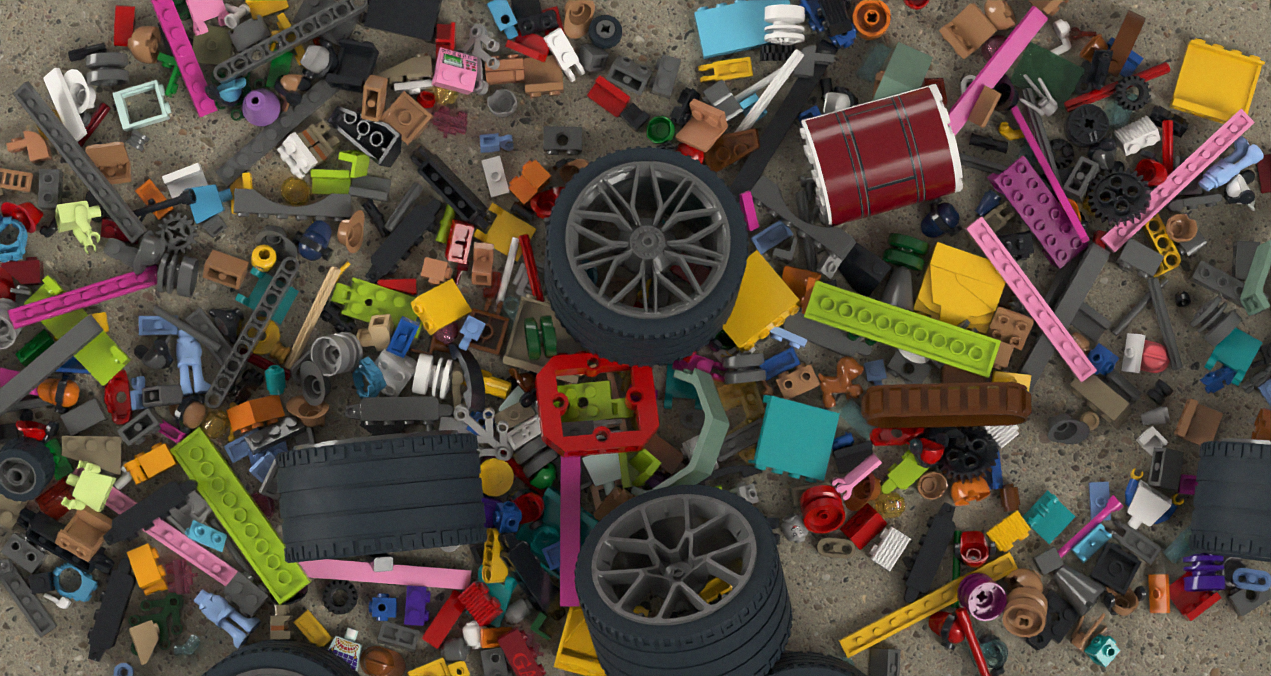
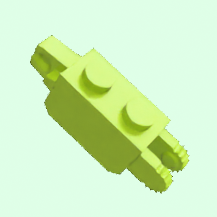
(903, 474)

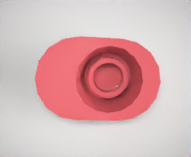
(1154, 357)

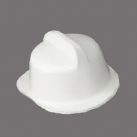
(81, 92)

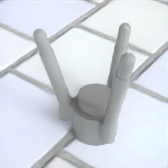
(1046, 105)

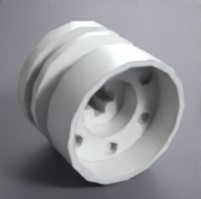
(784, 21)
(432, 376)

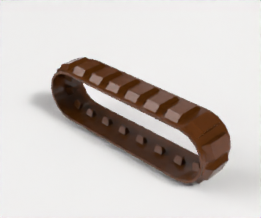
(946, 405)

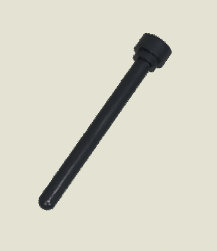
(186, 197)

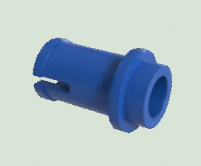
(843, 441)

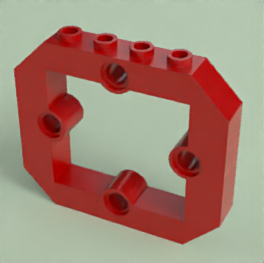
(583, 445)

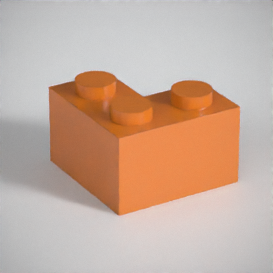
(531, 182)
(255, 413)

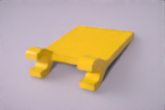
(503, 229)

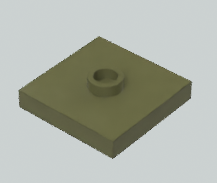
(212, 46)

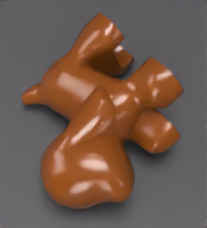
(847, 370)

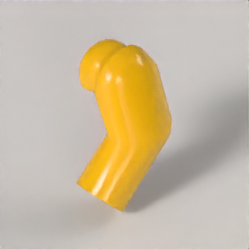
(1008, 133)

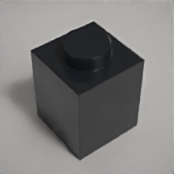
(41, 583)

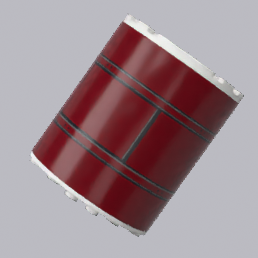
(882, 155)

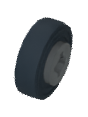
(601, 37)

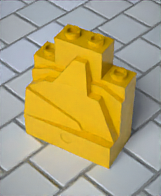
(959, 288)
(576, 647)

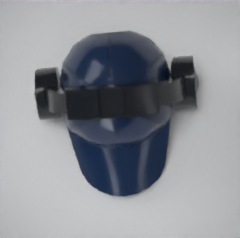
(940, 220)
(314, 241)

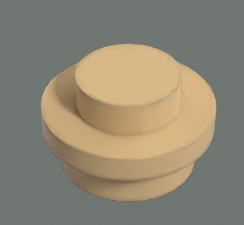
(1091, 419)

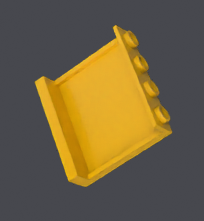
(1215, 81)
(760, 305)

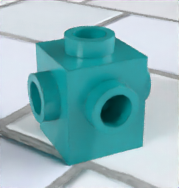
(1102, 650)

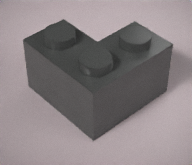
(1139, 258)

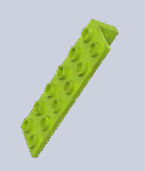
(100, 356)

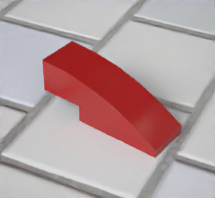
(444, 620)

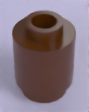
(1009, 497)

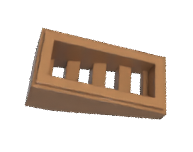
(20, 174)

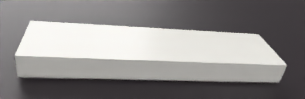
(64, 104)

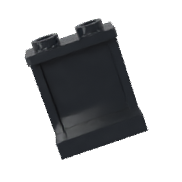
(354, 65)

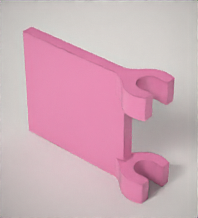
(204, 10)
(856, 475)

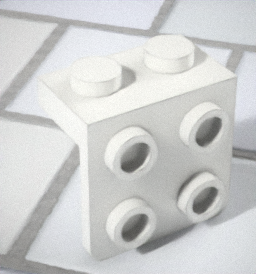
(395, 371)

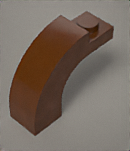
(1125, 41)

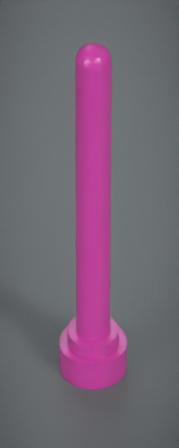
(1112, 505)

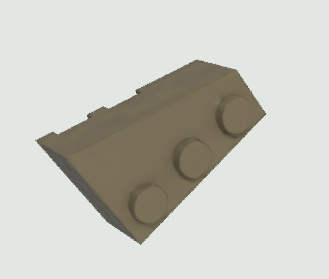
(1102, 400)
(94, 449)

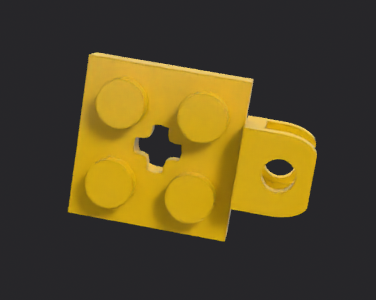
(439, 668)

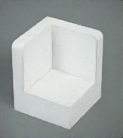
(1151, 438)

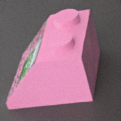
(455, 71)

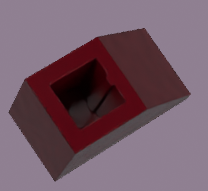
(26, 272)

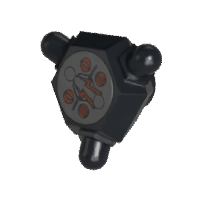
(228, 321)

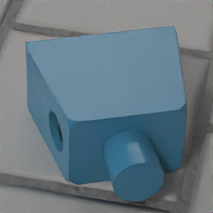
(499, 8)
(209, 202)

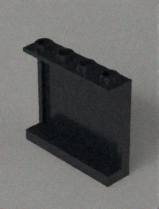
(404, 17)

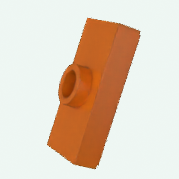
(1159, 593)

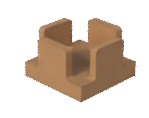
(407, 117)

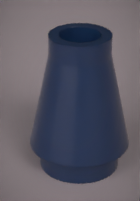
(987, 203)

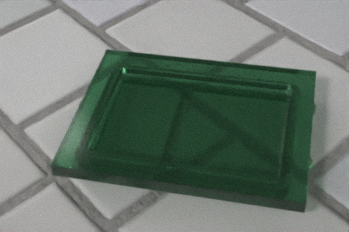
(1056, 73)

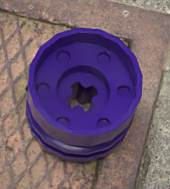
(1204, 573)

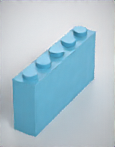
(733, 26)

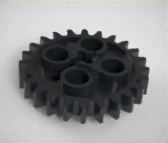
(1109, 209)
(968, 454)

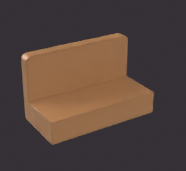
(984, 107)

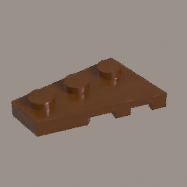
(731, 148)

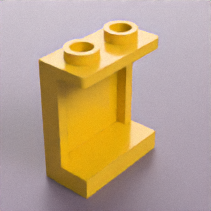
(440, 306)

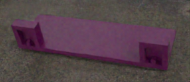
(1039, 211)

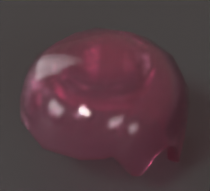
(991, 46)
(448, 333)
(265, 503)

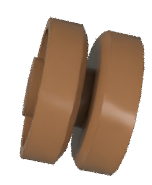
(1025, 612)

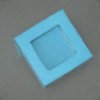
(748, 104)

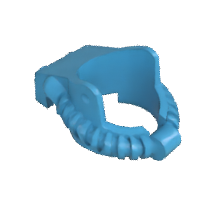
(17, 249)
(374, 376)
(85, 590)

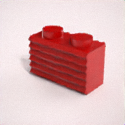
(480, 603)

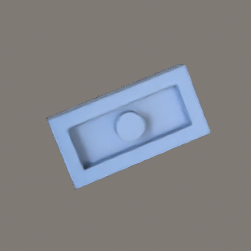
(793, 339)

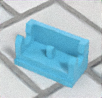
(1091, 543)

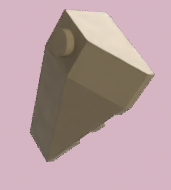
(410, 70)

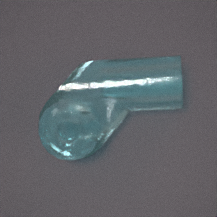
(190, 646)

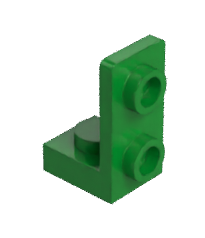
(169, 62)

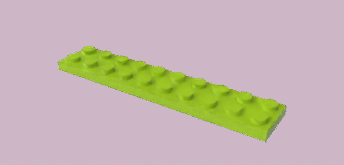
(902, 329)
(240, 515)

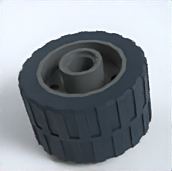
(25, 468)

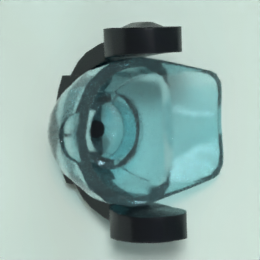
(994, 653)

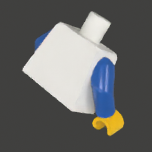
(1147, 503)

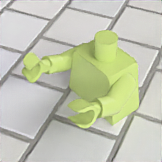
(77, 217)
(90, 488)

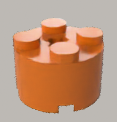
(875, 9)

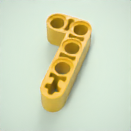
(1169, 250)

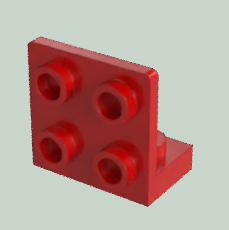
(1191, 603)

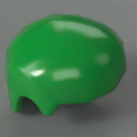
(660, 130)
(544, 477)

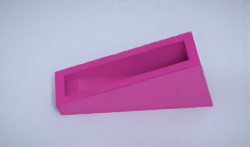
(748, 209)
(172, 432)

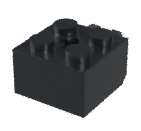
(1018, 244)

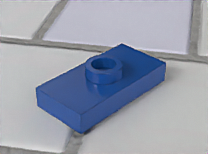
(780, 363)

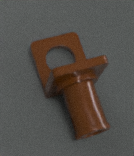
(433, 345)

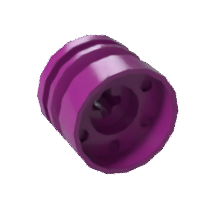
(982, 596)

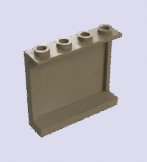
(516, 351)

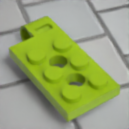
(600, 402)

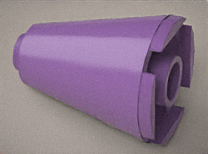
(261, 107)

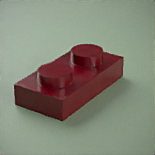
(111, 230)

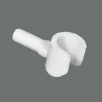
(62, 603)

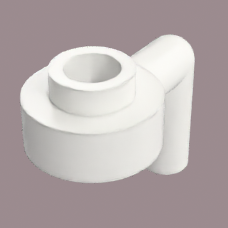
(1062, 30)

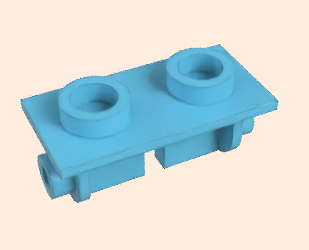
(206, 535)

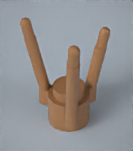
(1083, 640)

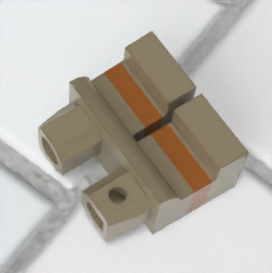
(316, 144)
(279, 623)

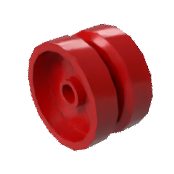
(822, 509)

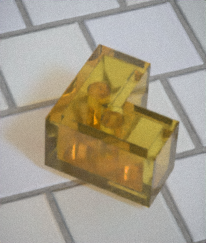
(743, 395)

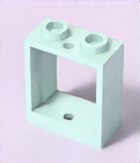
(123, 111)

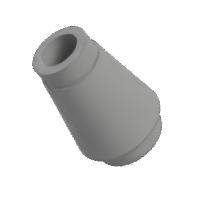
(1156, 416)

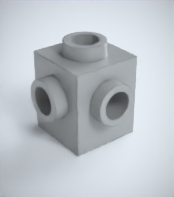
(746, 491)

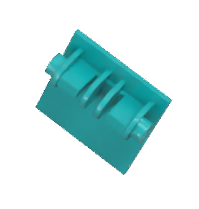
(1048, 517)

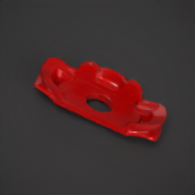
(120, 412)
(883, 436)

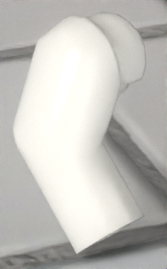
(124, 479)

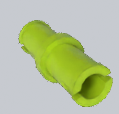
(445, 224)

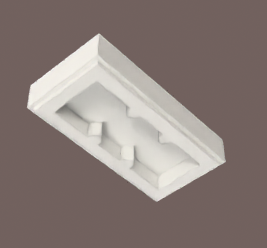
(413, 87)
(495, 176)
(1133, 353)

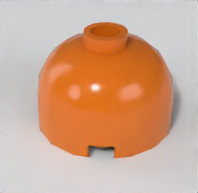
(968, 491)

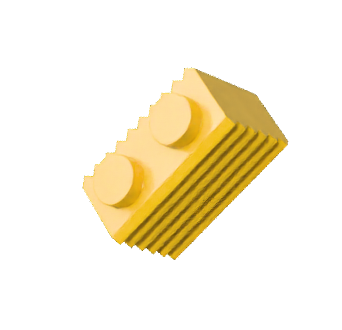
(1008, 531)

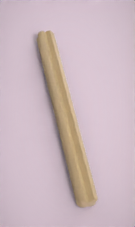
(312, 316)

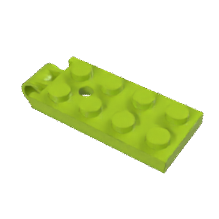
(384, 302)

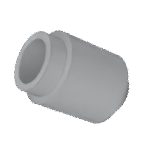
(519, 610)

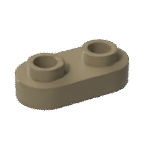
(836, 548)

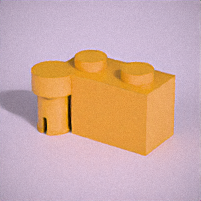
(151, 464)
(147, 569)

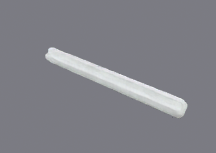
(771, 90)

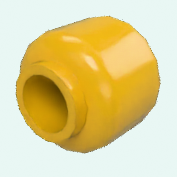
(263, 258)

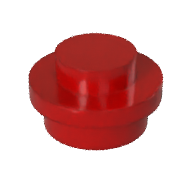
(426, 99)

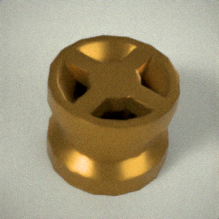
(280, 352)

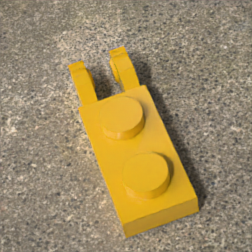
(728, 69)

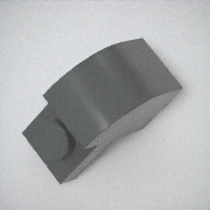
(805, 67)

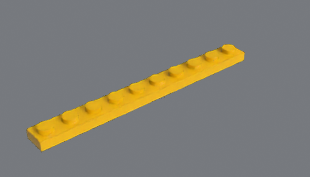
(920, 608)

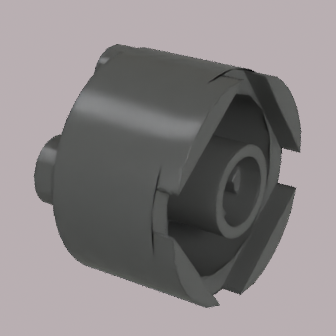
(249, 34)

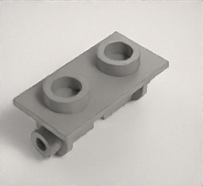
(828, 266)

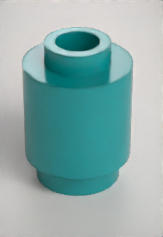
(275, 380)

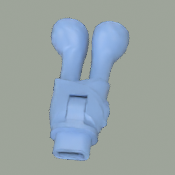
(1225, 168)
(189, 354)
(217, 610)

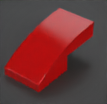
(124, 24)

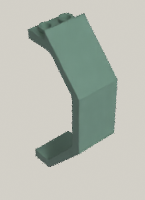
(904, 72)
(1252, 294)
(711, 435)

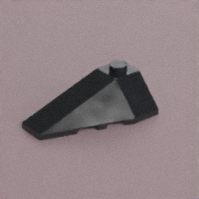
(374, 138)
(863, 270)

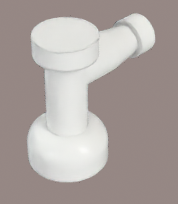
(233, 19)

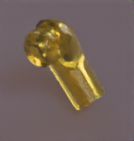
(626, 377)

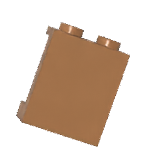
(84, 533)

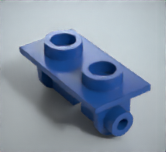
(1214, 379)
(994, 478)

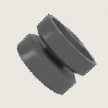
(107, 69)
(743, 367)
(536, 454)

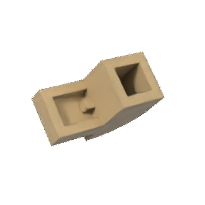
(378, 332)

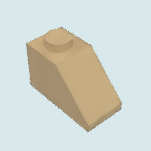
(145, 638)

